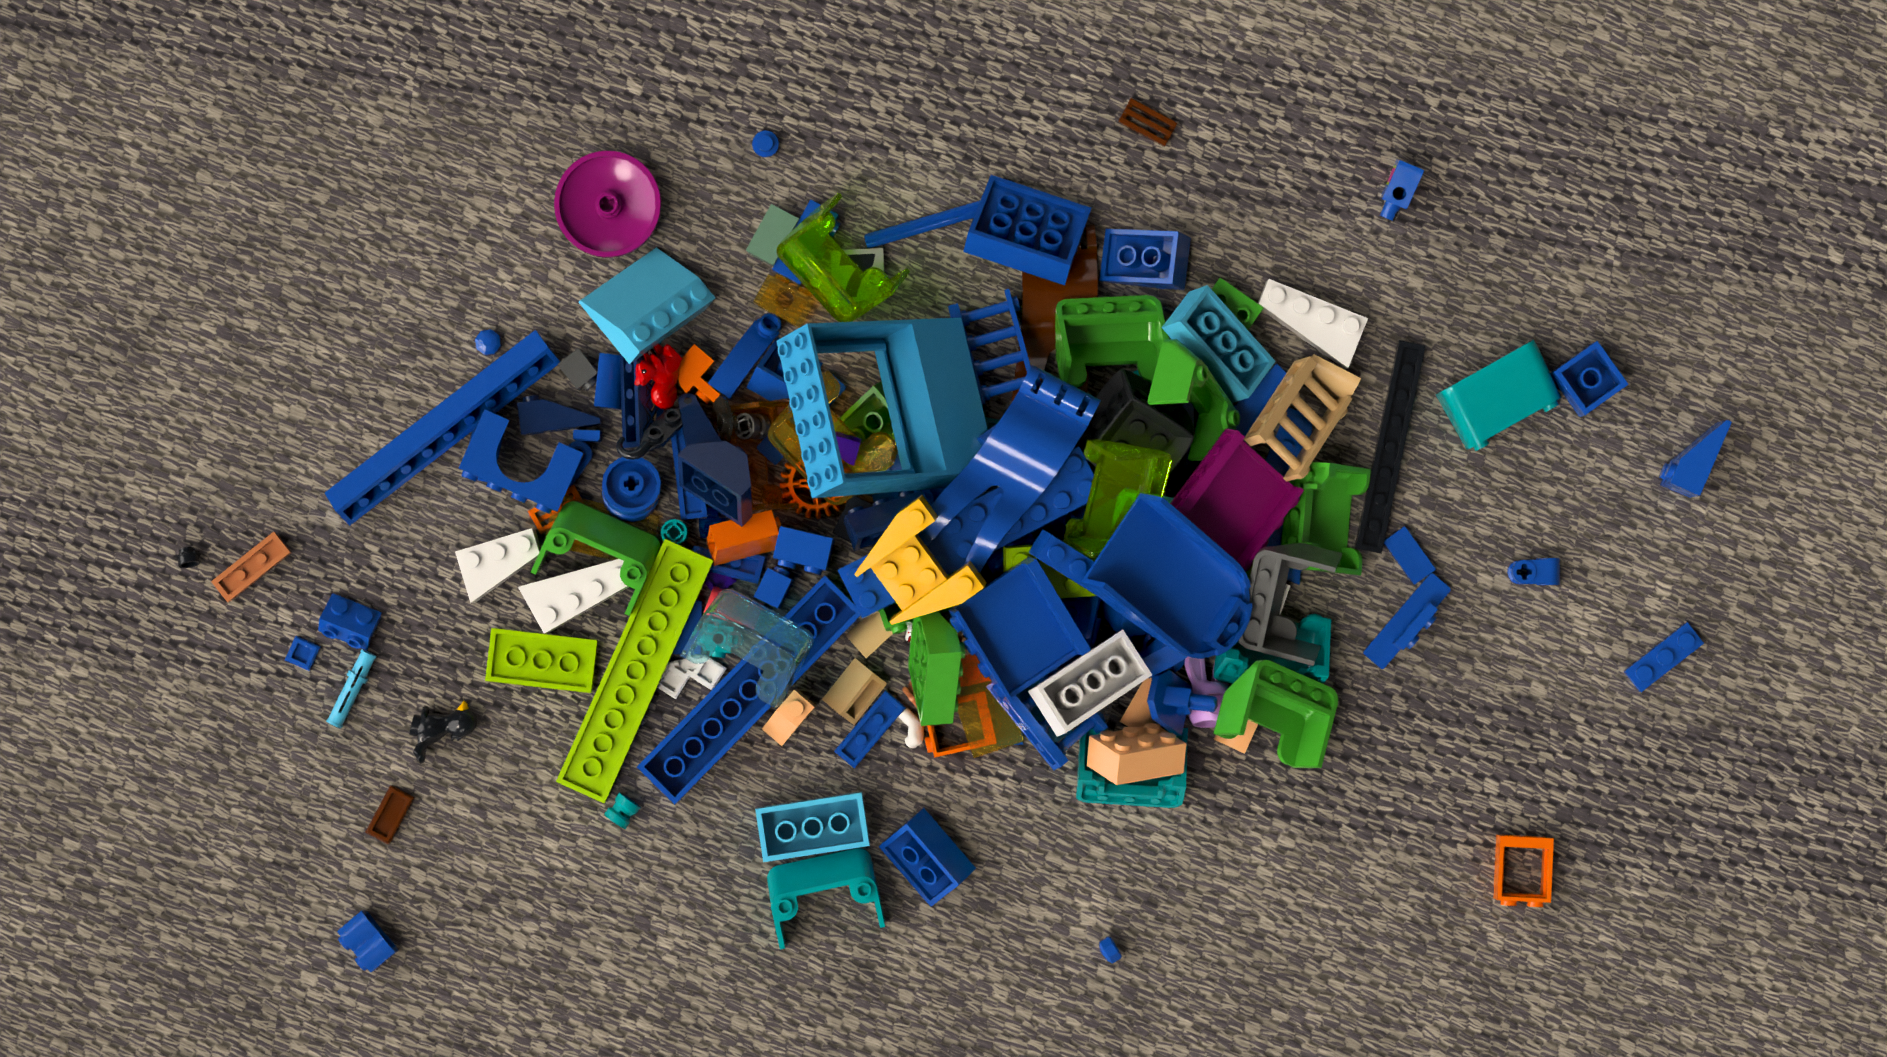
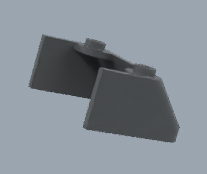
(1267, 629)

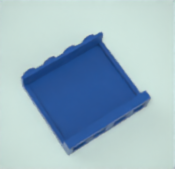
(1018, 629)

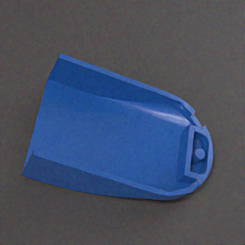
(1172, 580)

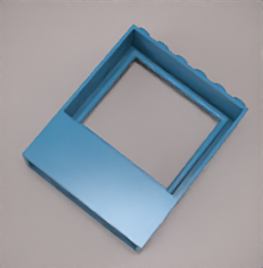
(926, 391)

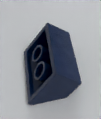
(869, 524)

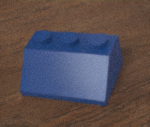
(927, 857)

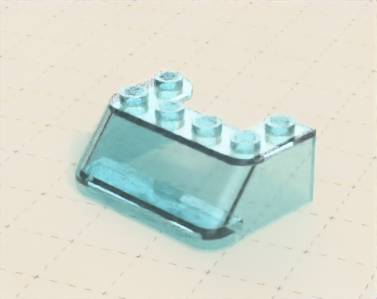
(755, 636)

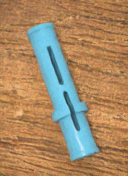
(338, 717)

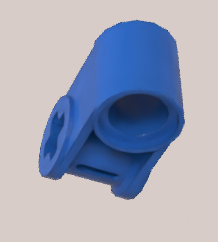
(1539, 571)

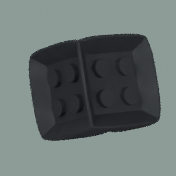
(1130, 420)

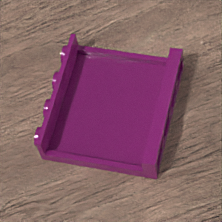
(1236, 498)

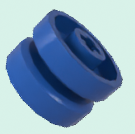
(634, 504)

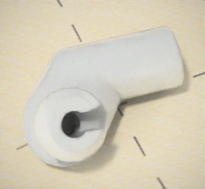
(915, 730)

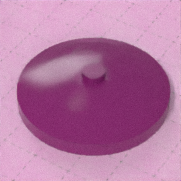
(607, 204)

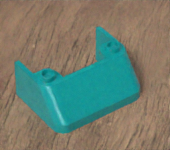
(821, 873)

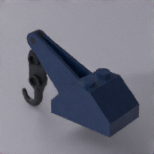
(707, 465)

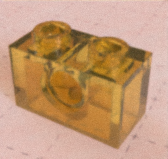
(769, 295)

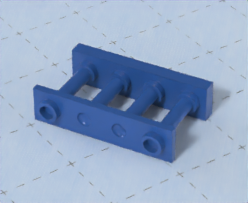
(979, 367)
(1038, 731)

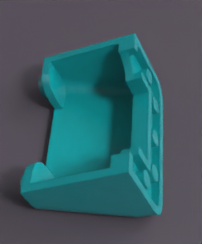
(1499, 395)
(1312, 629)
(1156, 792)

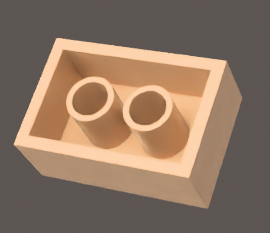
(1136, 754)

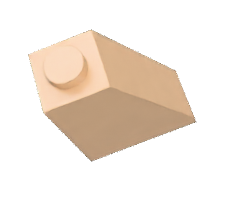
(788, 717)

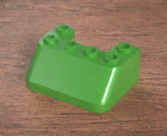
(1108, 333)
(1285, 704)

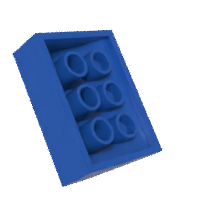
(1027, 229)

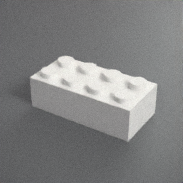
(1090, 683)

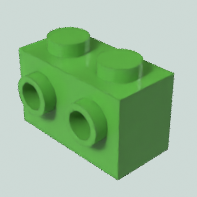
(1238, 303)

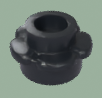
(188, 557)

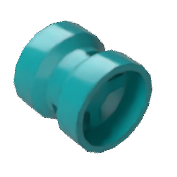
(675, 531)
(623, 804)

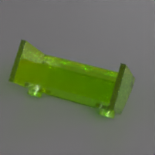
(830, 271)

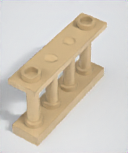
(1275, 413)

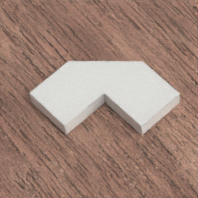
(679, 672)

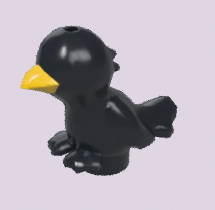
(433, 726)

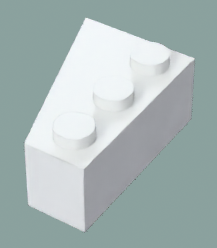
(495, 561)

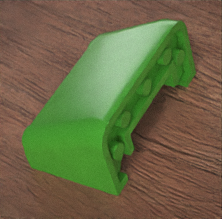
(1324, 512)

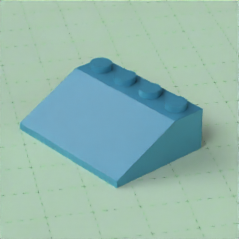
(646, 303)

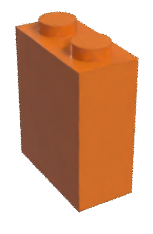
(732, 542)

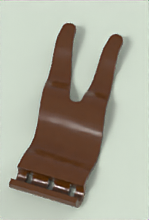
(1040, 303)

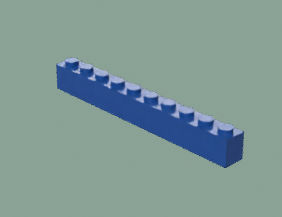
(441, 428)

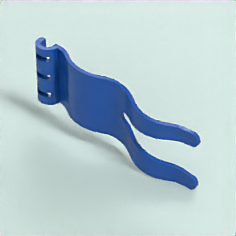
(1018, 457)

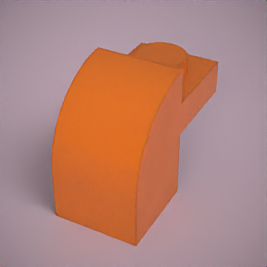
(691, 373)

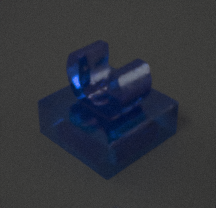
(712, 518)

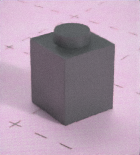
(579, 370)

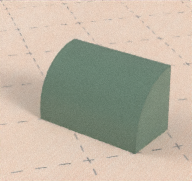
(770, 233)

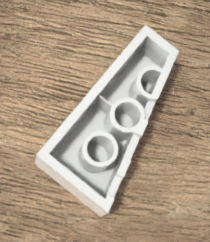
(1321, 324)
(572, 594)

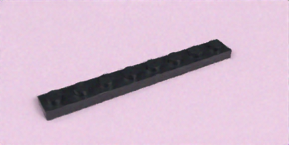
(1389, 446)

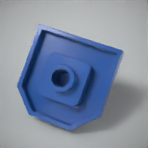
(1173, 699)

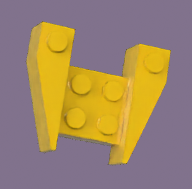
(912, 571)

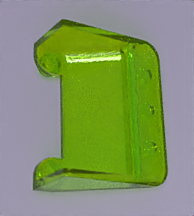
(1118, 480)

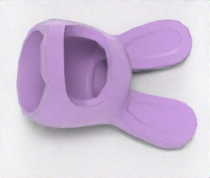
(1200, 685)

